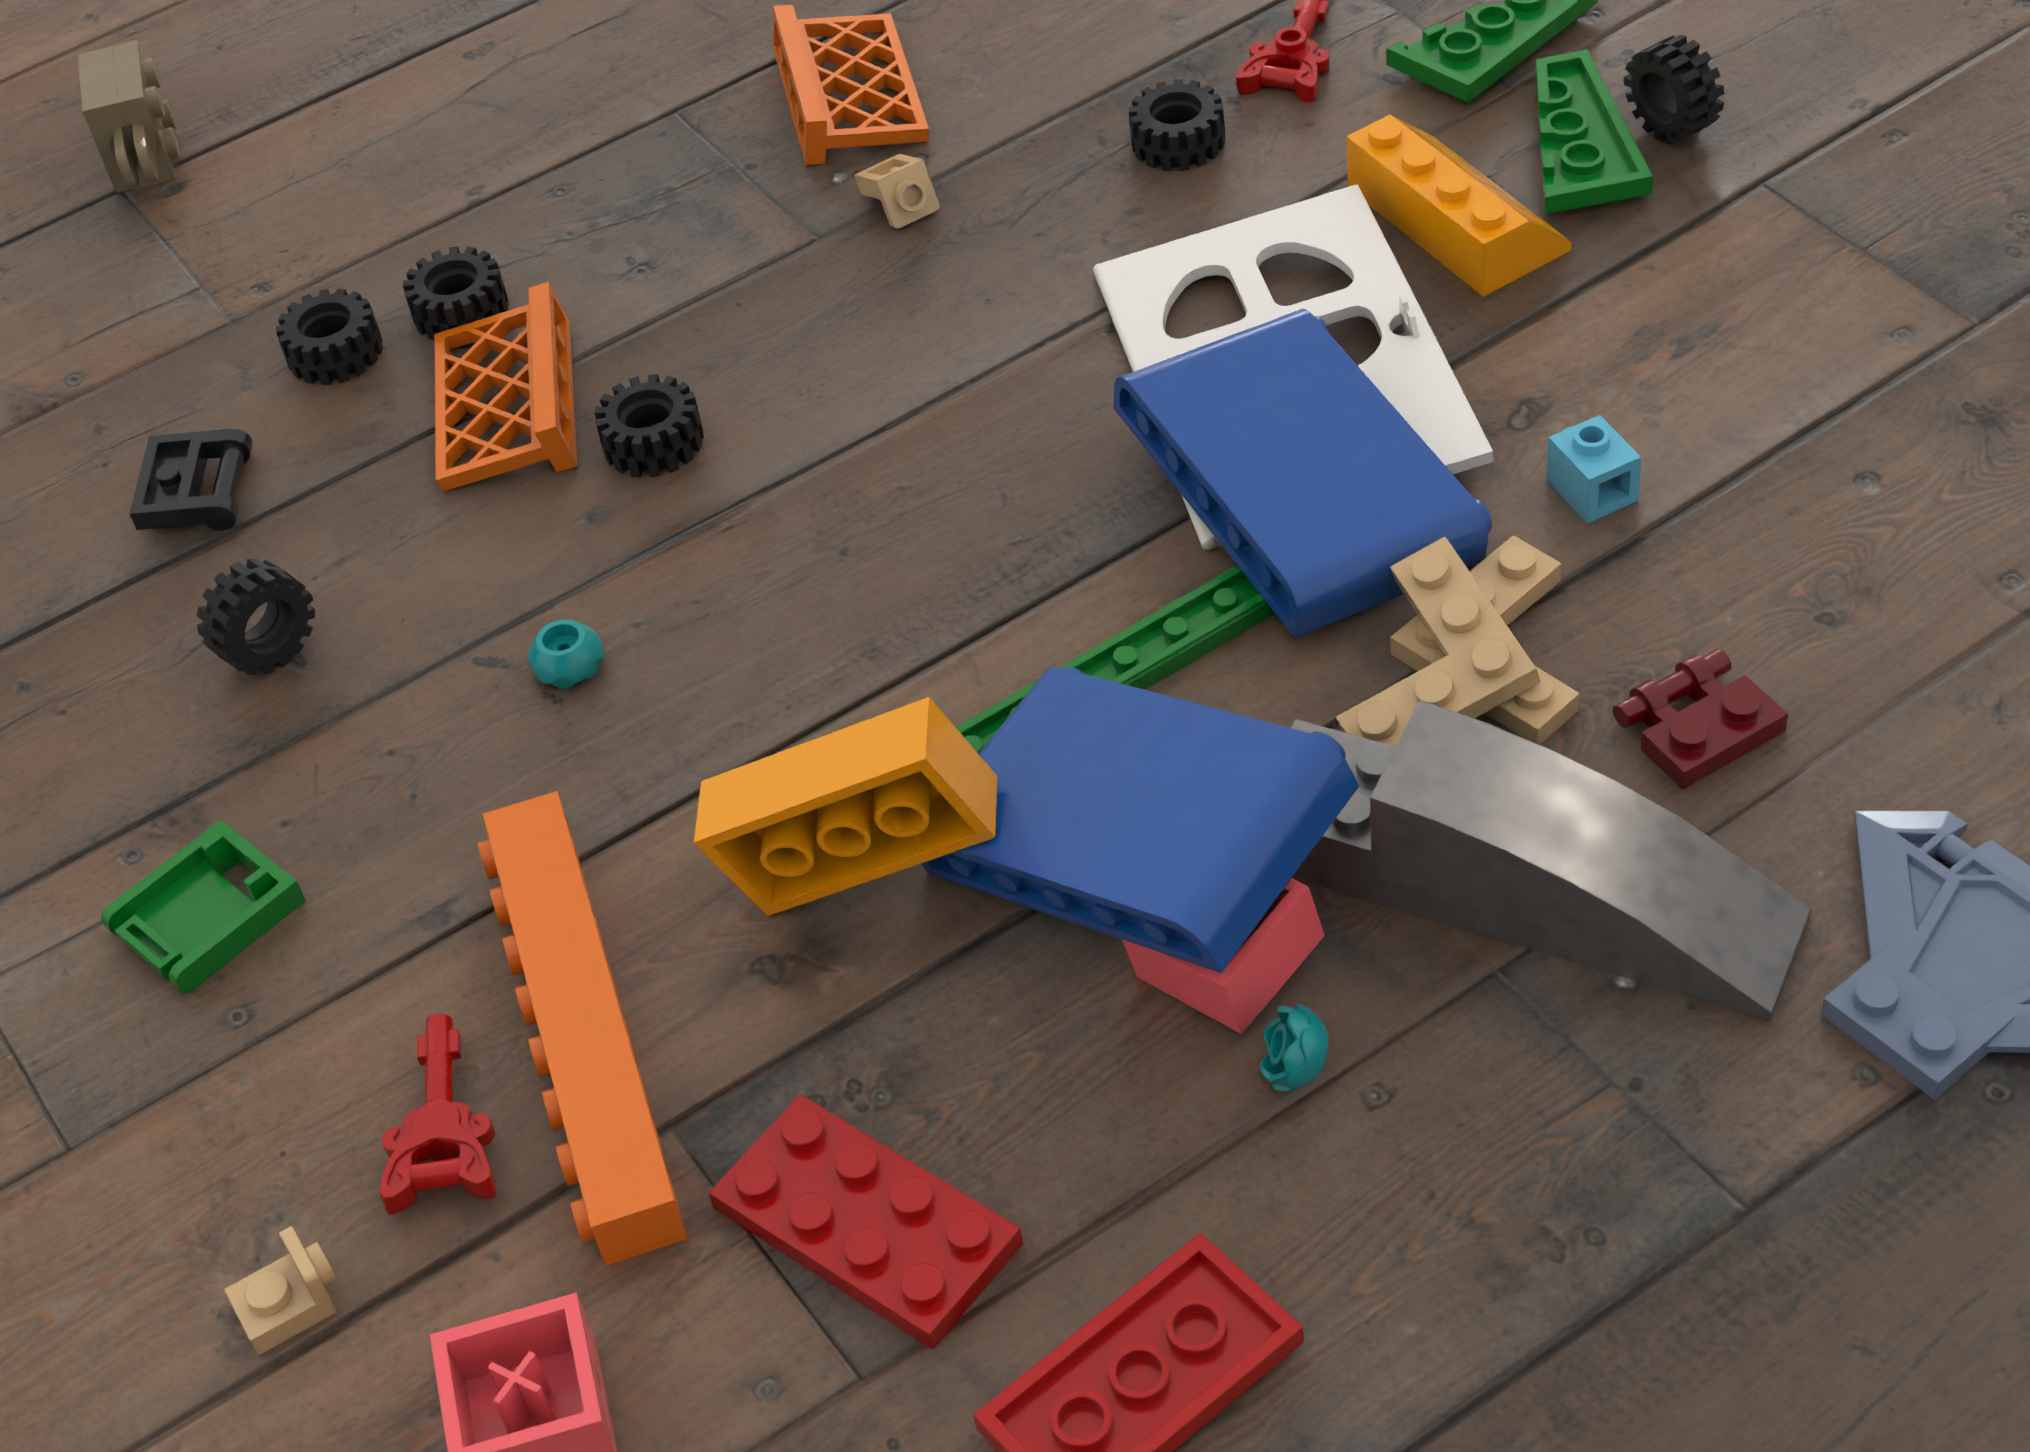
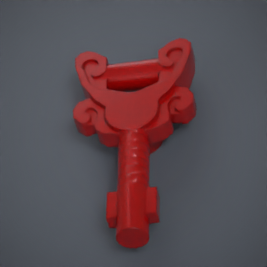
(1290, 57)
(437, 1131)

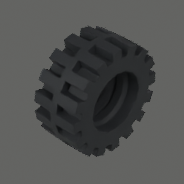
(1177, 125)
(329, 336)
(234, 603)

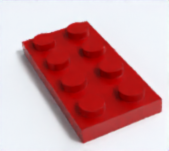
(867, 1220)
(1148, 1363)

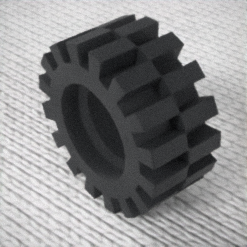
(1674, 89)
(454, 290)
(652, 447)

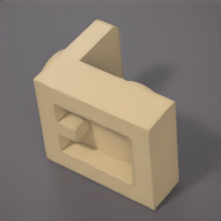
(902, 187)
(284, 1295)

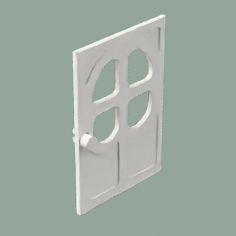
(1330, 227)

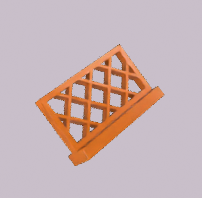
(809, 84)
(543, 380)

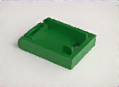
(192, 918)

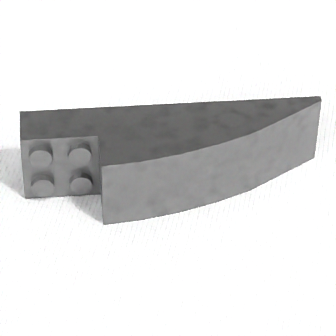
(1554, 861)

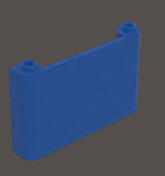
(1299, 467)
(1150, 814)

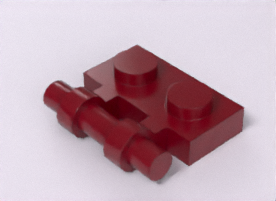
(1709, 732)

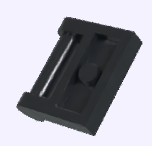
(174, 474)

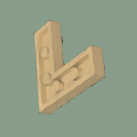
(1512, 581)
(1481, 654)

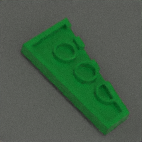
(1484, 45)
(1583, 138)

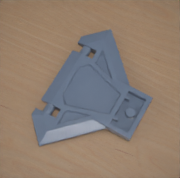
(1942, 949)

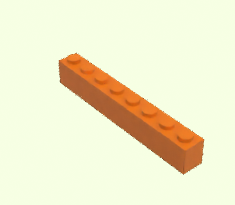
(582, 1033)

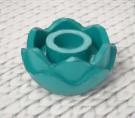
(565, 653)
(1295, 1048)

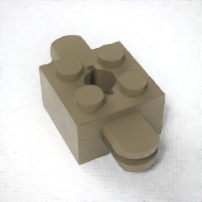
(128, 116)

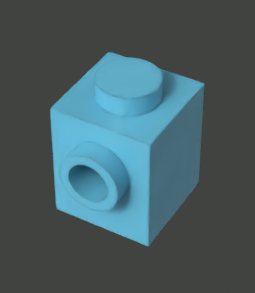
(1593, 469)

